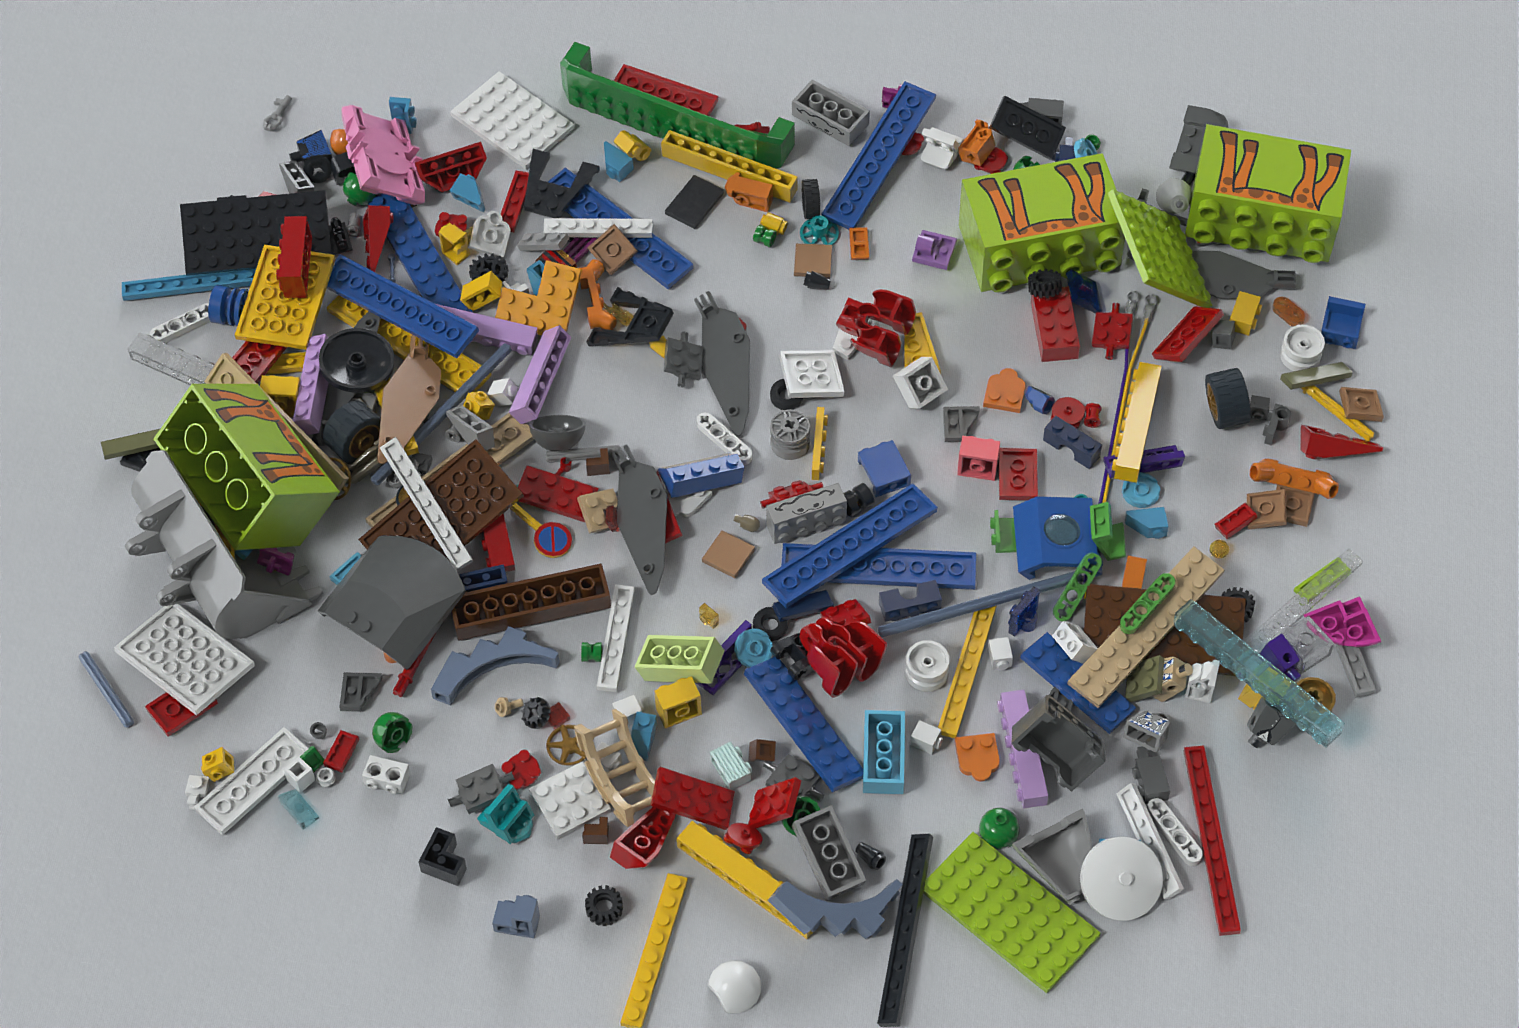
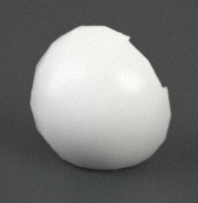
(735, 986)

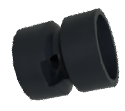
(858, 498)

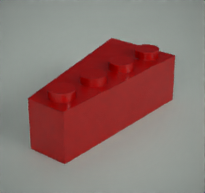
(498, 545)

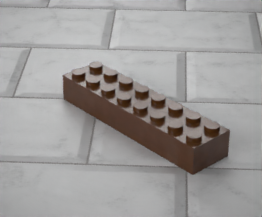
(531, 601)

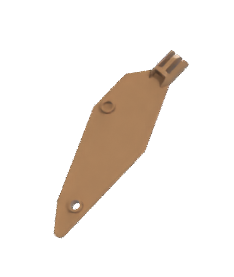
(408, 396)

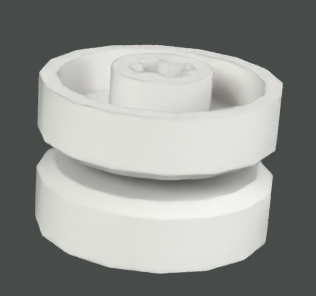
(1302, 347)
(927, 666)

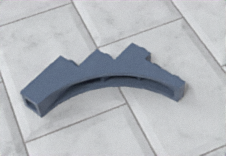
(487, 655)
(809, 913)

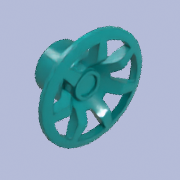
(819, 229)

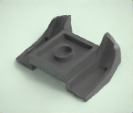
(1192, 135)

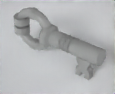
(283, 103)

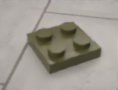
(1145, 679)

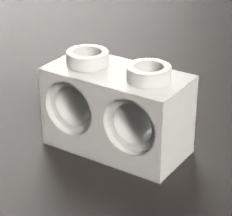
(1074, 642)
(388, 769)

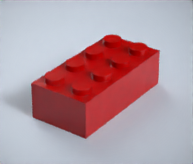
(294, 257)
(1055, 327)

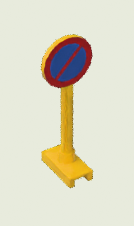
(550, 538)

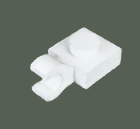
(196, 788)

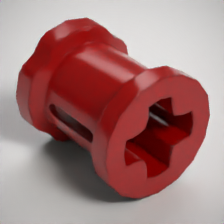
(1092, 414)

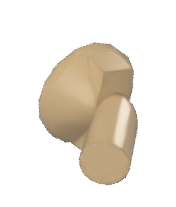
(503, 707)

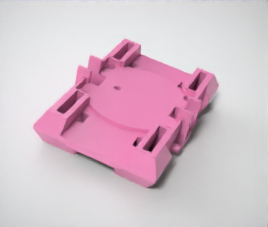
(382, 155)

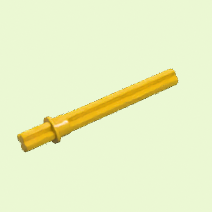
(1338, 411)

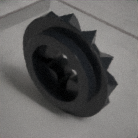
(318, 177)
(543, 711)

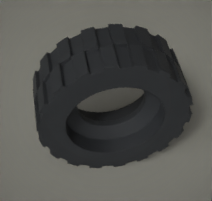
(810, 198)

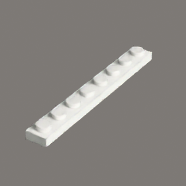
(426, 504)

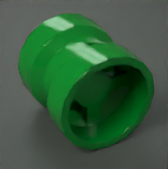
(764, 236)
(591, 652)

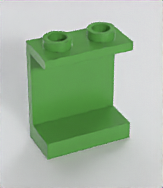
(1004, 534)
(1107, 537)

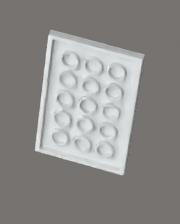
(512, 119)
(184, 657)

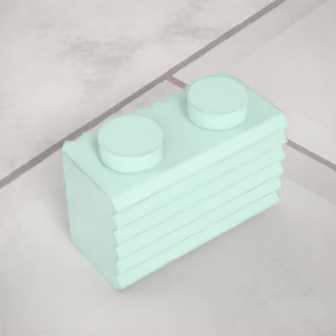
(730, 765)

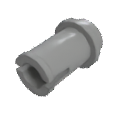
(353, 228)

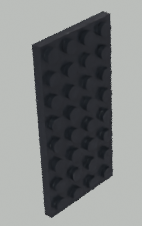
(234, 231)

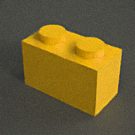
(481, 291)
(1245, 311)

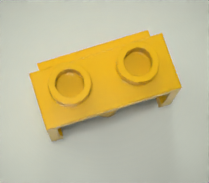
(449, 239)

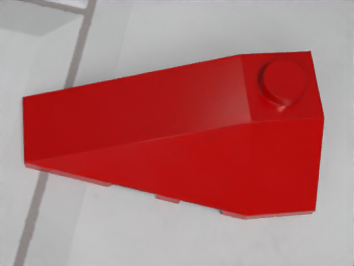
(375, 229)
(643, 840)

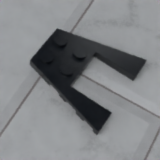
(550, 198)
(645, 326)

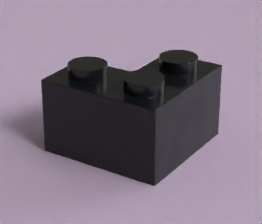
(439, 859)

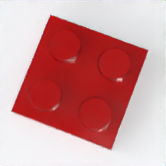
(846, 613)

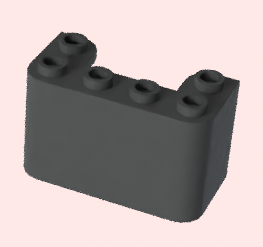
(1060, 741)

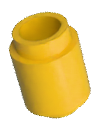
(774, 222)

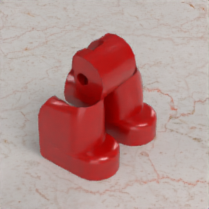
(876, 341)
(842, 653)

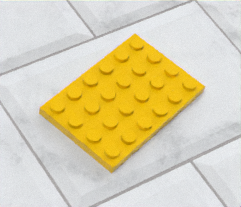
(277, 319)

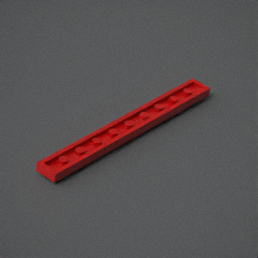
(1211, 841)

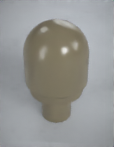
(747, 522)

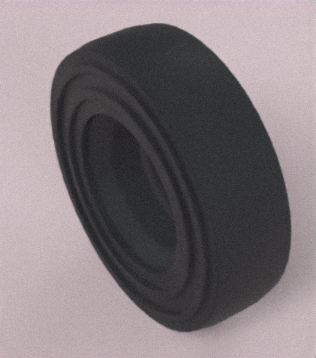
(780, 403)
(766, 613)

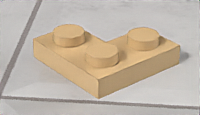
(592, 508)

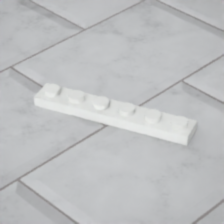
(596, 227)
(615, 638)
(1146, 832)

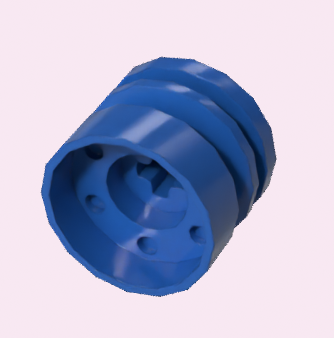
(226, 305)

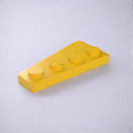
(918, 342)

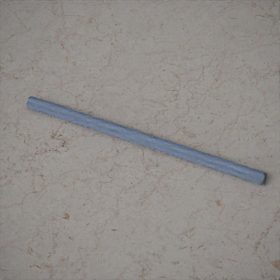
(451, 403)
(973, 605)

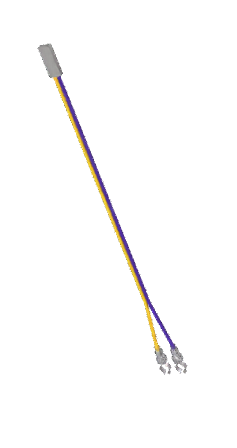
(1148, 311)

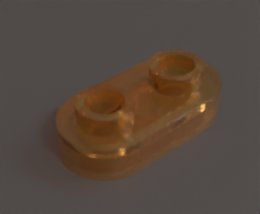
(1288, 310)

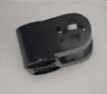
(341, 167)
(793, 647)

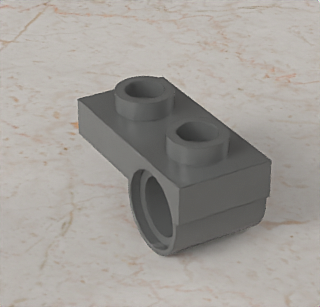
(1275, 422)

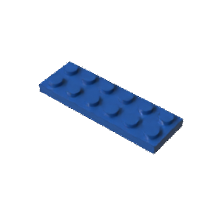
(1057, 668)

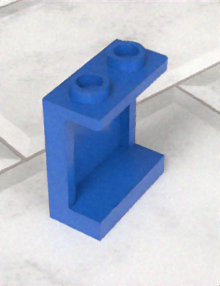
(1342, 322)
(885, 468)

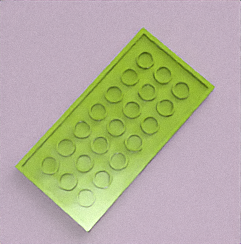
(1010, 912)

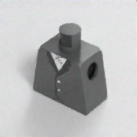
(1268, 724)

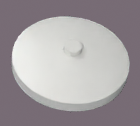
(1121, 878)

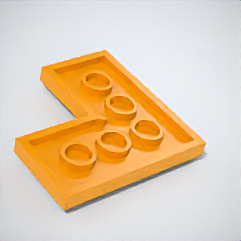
(550, 306)

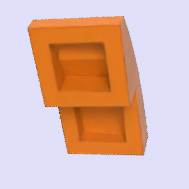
(859, 243)

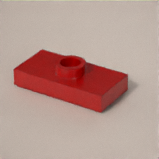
(1235, 520)
(341, 751)

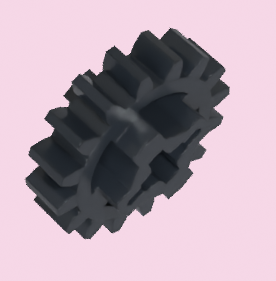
(487, 264)

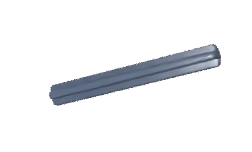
(106, 689)

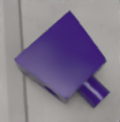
(1282, 656)

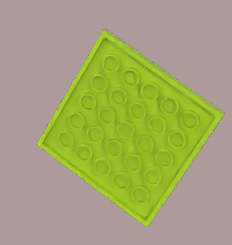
(1160, 249)

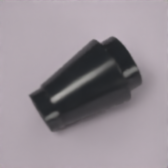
(816, 281)
(872, 857)

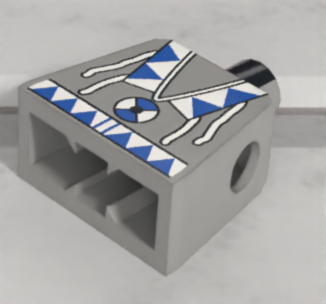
(1147, 730)

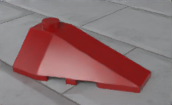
(1319, 443)

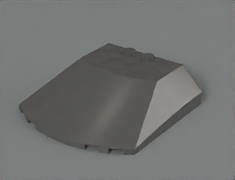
(396, 596)

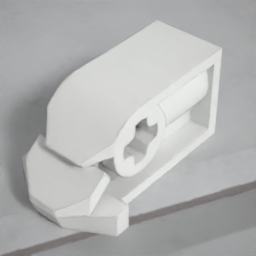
(1202, 681)

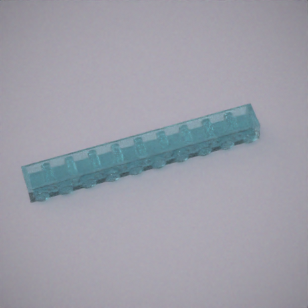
(1258, 673)

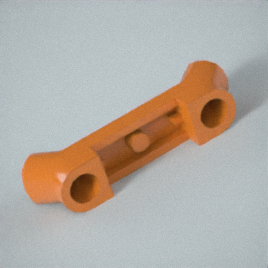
(596, 315)
(1315, 482)

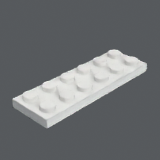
(250, 782)

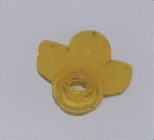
(622, 315)

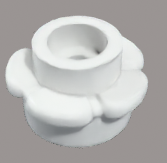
(325, 772)

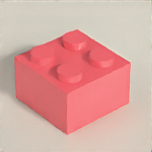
(978, 458)

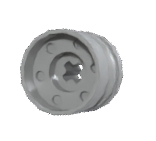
(790, 434)

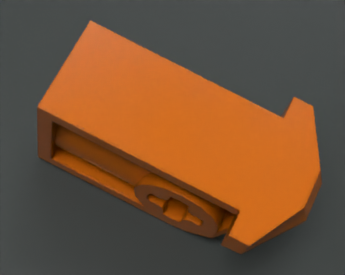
(977, 144)
(750, 192)
(1134, 572)

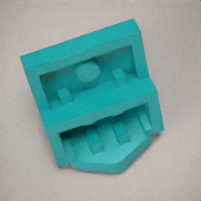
(508, 816)

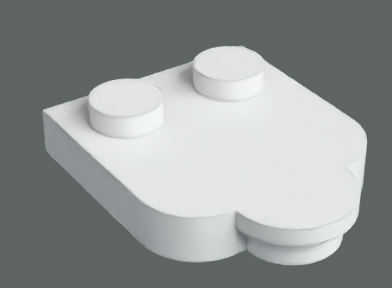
(490, 234)
(688, 504)

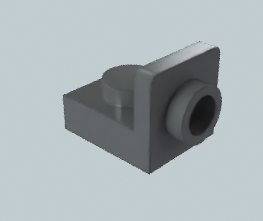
(1259, 407)

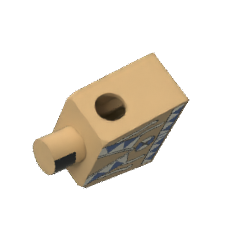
(1174, 678)

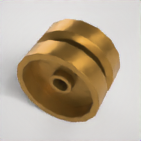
(1319, 690)

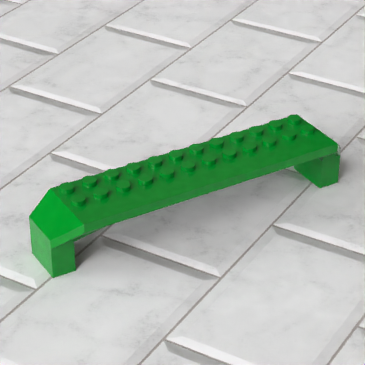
(659, 116)

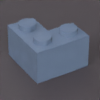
(517, 917)

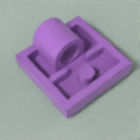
(934, 249)

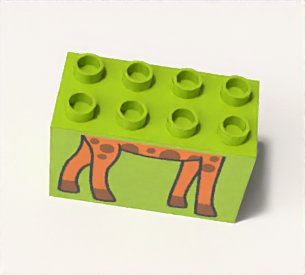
(1268, 193)
(1040, 220)
(246, 465)

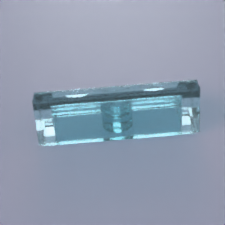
(298, 808)

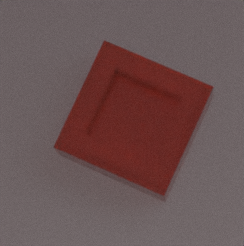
(611, 518)
(558, 716)

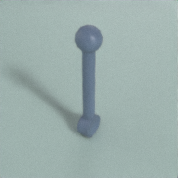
(391, 257)

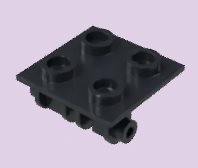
(339, 237)

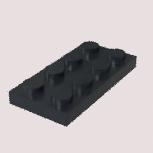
(1027, 127)

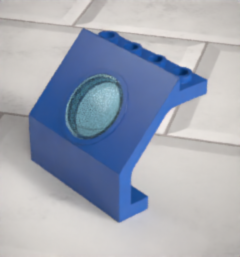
(1053, 534)

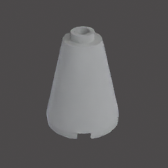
(1174, 195)

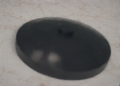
(356, 360)

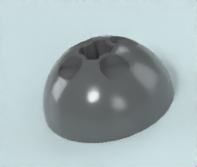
(557, 431)

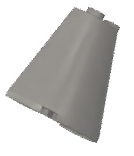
(1059, 854)

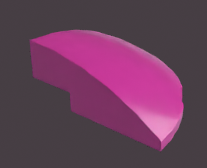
(1346, 623)

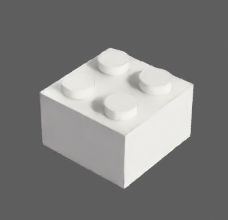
(920, 382)

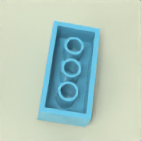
(884, 752)

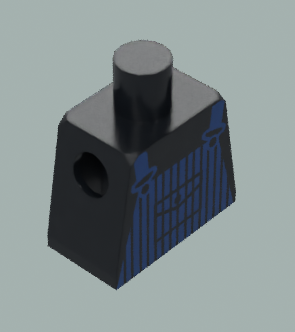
(310, 146)

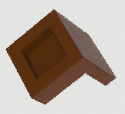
(598, 465)
(762, 750)
(596, 832)

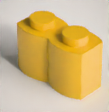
(632, 145)

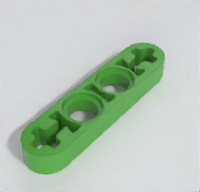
(1079, 588)
(1150, 605)

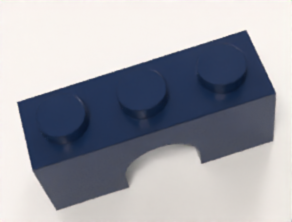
(1085, 448)
(896, 607)

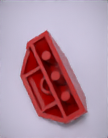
(445, 168)

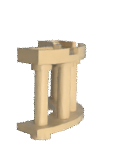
(601, 778)

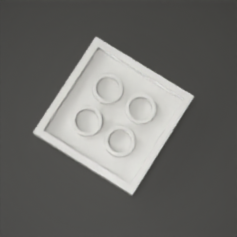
(811, 374)
(569, 800)

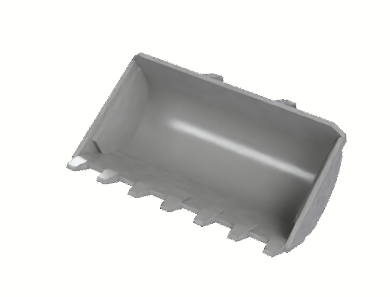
(232, 593)

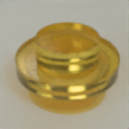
(1219, 549)

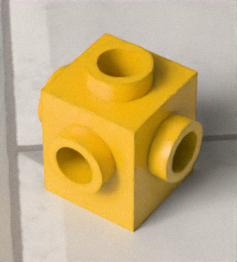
(479, 404)
(217, 764)

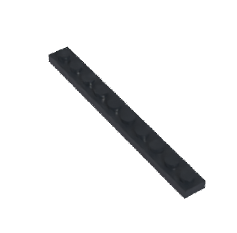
(905, 931)

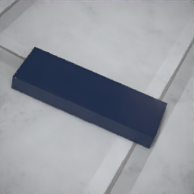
(807, 605)

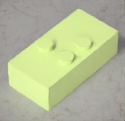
(678, 657)

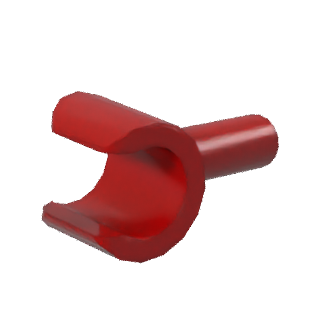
(563, 467)

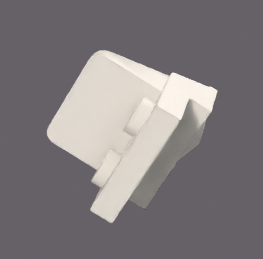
(940, 148)

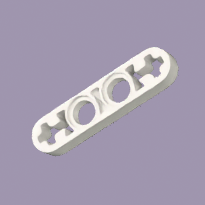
(181, 320)
(727, 436)
(1176, 830)

